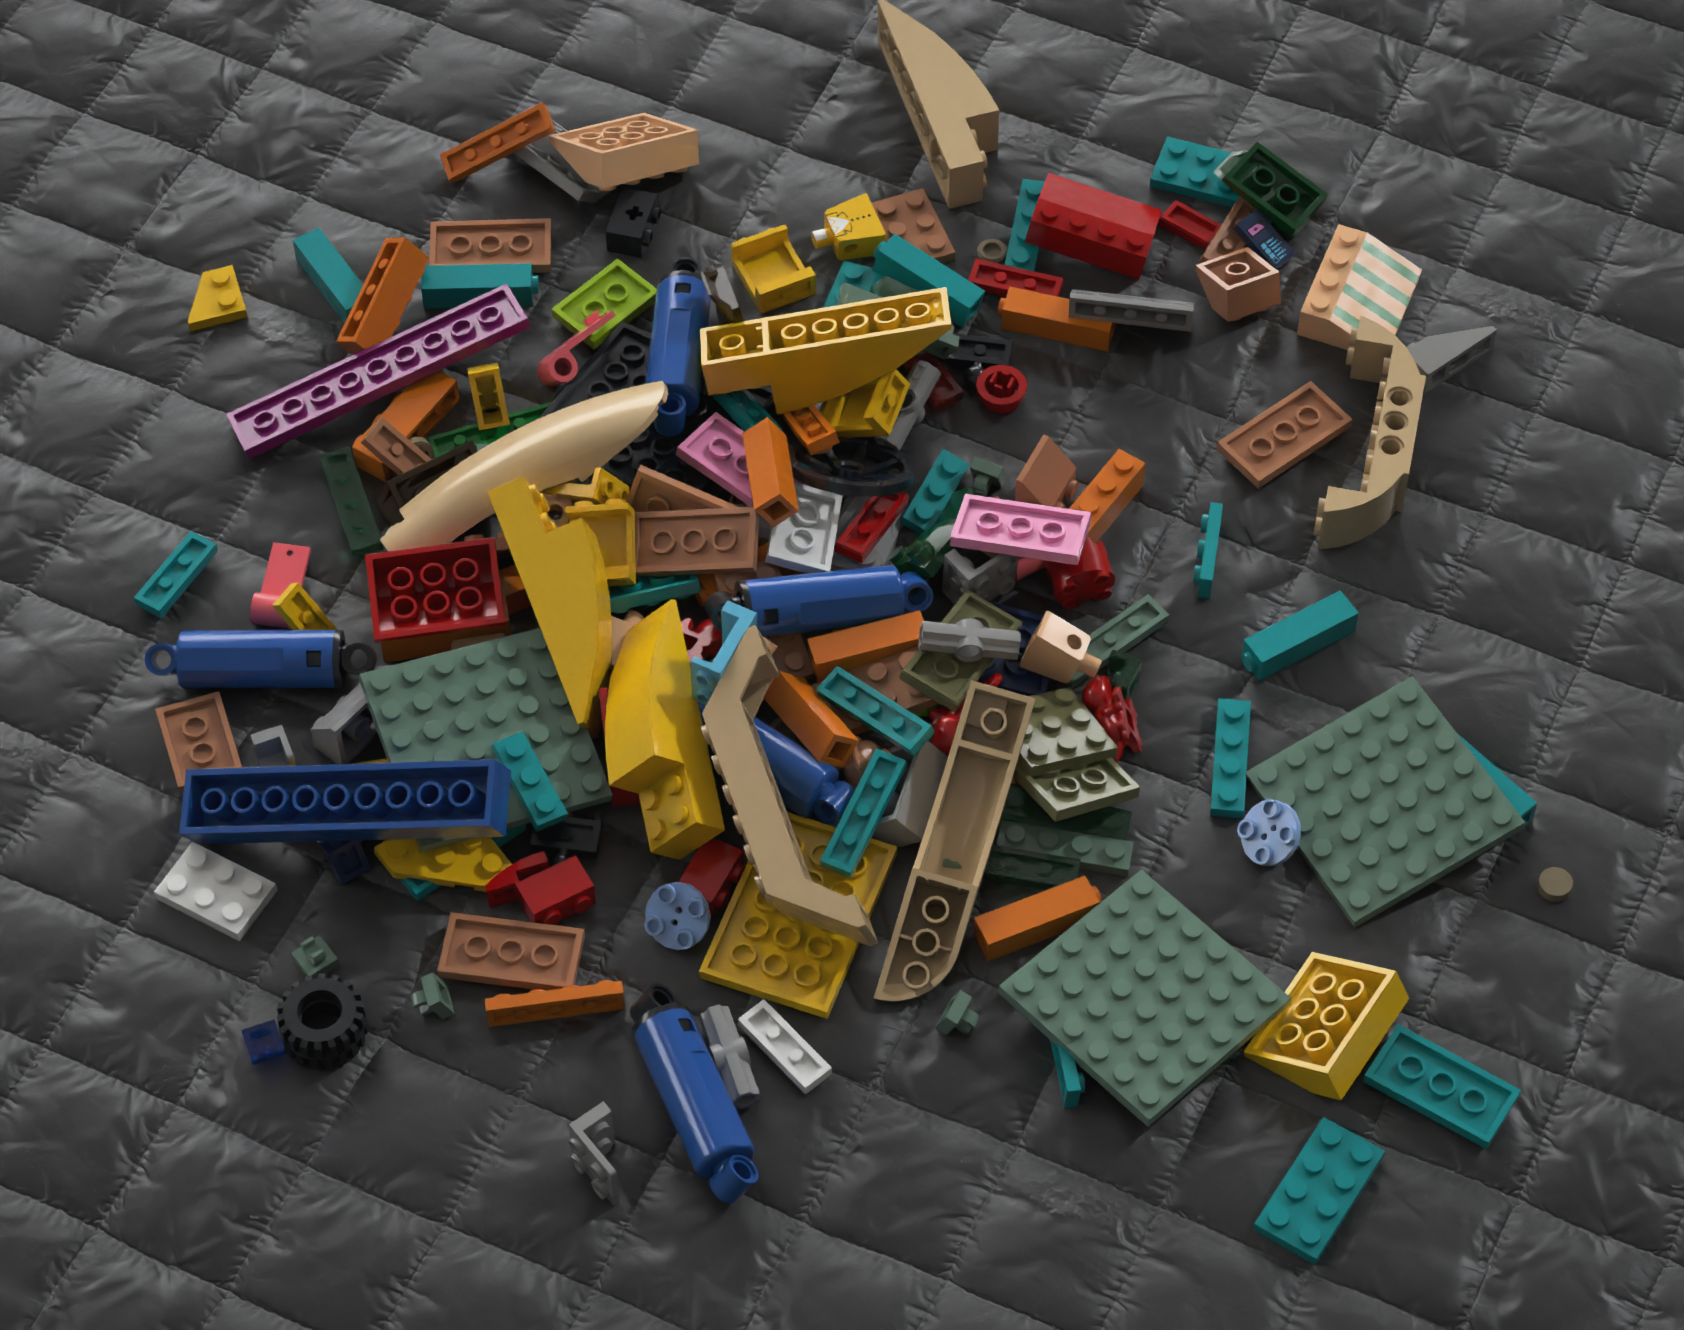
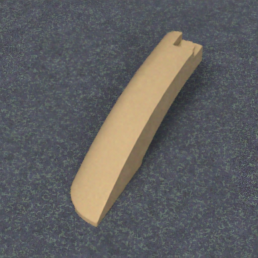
(543, 452)
(958, 829)

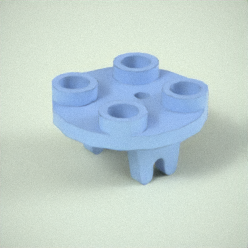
(1261, 822)
(663, 909)

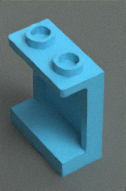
(707, 674)

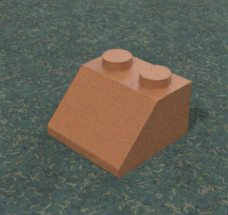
(1239, 284)
(1047, 476)

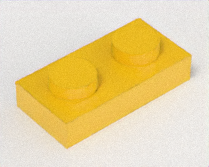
(301, 611)

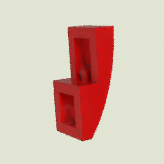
(502, 887)

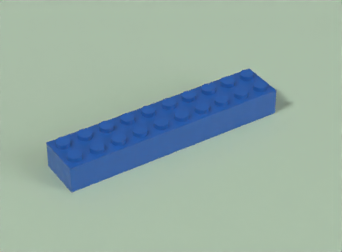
(346, 802)

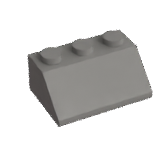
(345, 728)
(913, 798)

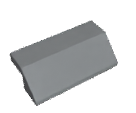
(551, 164)
(1131, 310)

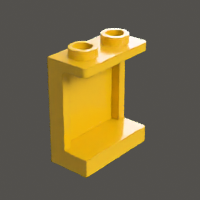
(772, 269)
(868, 409)
(603, 487)
(615, 533)

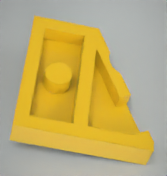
(217, 299)

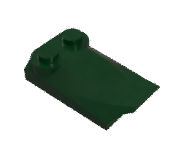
(1272, 188)
(927, 551)

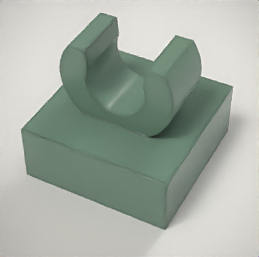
(986, 475)
(315, 957)
(434, 997)
(957, 1015)

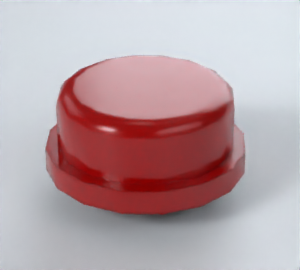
(1001, 388)

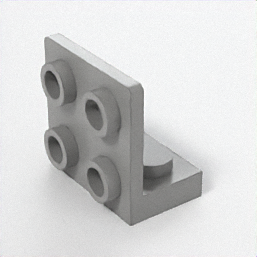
(986, 581)
(590, 1140)

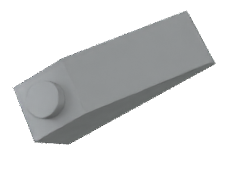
(1448, 353)

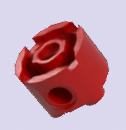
(1084, 581)

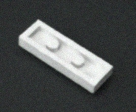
(784, 1046)

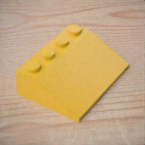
(1331, 1024)

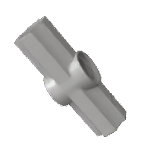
(922, 381)
(969, 640)
(730, 1055)

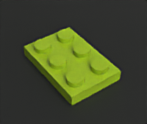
(612, 289)

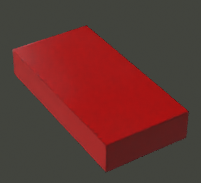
(1189, 224)

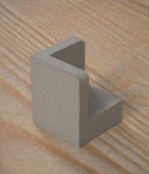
(272, 748)

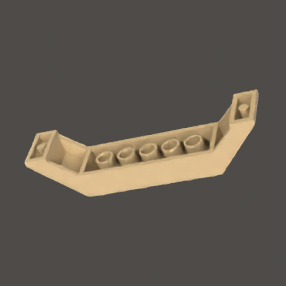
(758, 803)

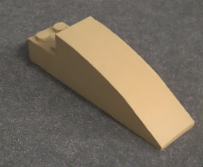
(945, 103)

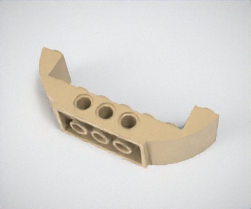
(1352, 514)

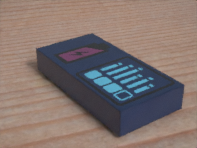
(1264, 240)

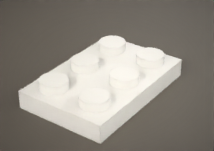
(808, 537)
(215, 891)

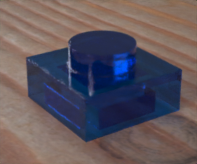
(263, 1042)

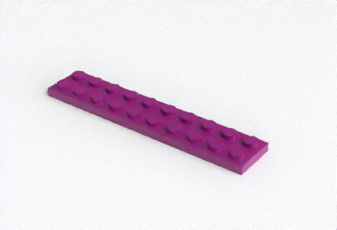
(378, 371)

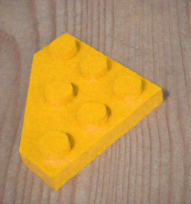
(462, 863)

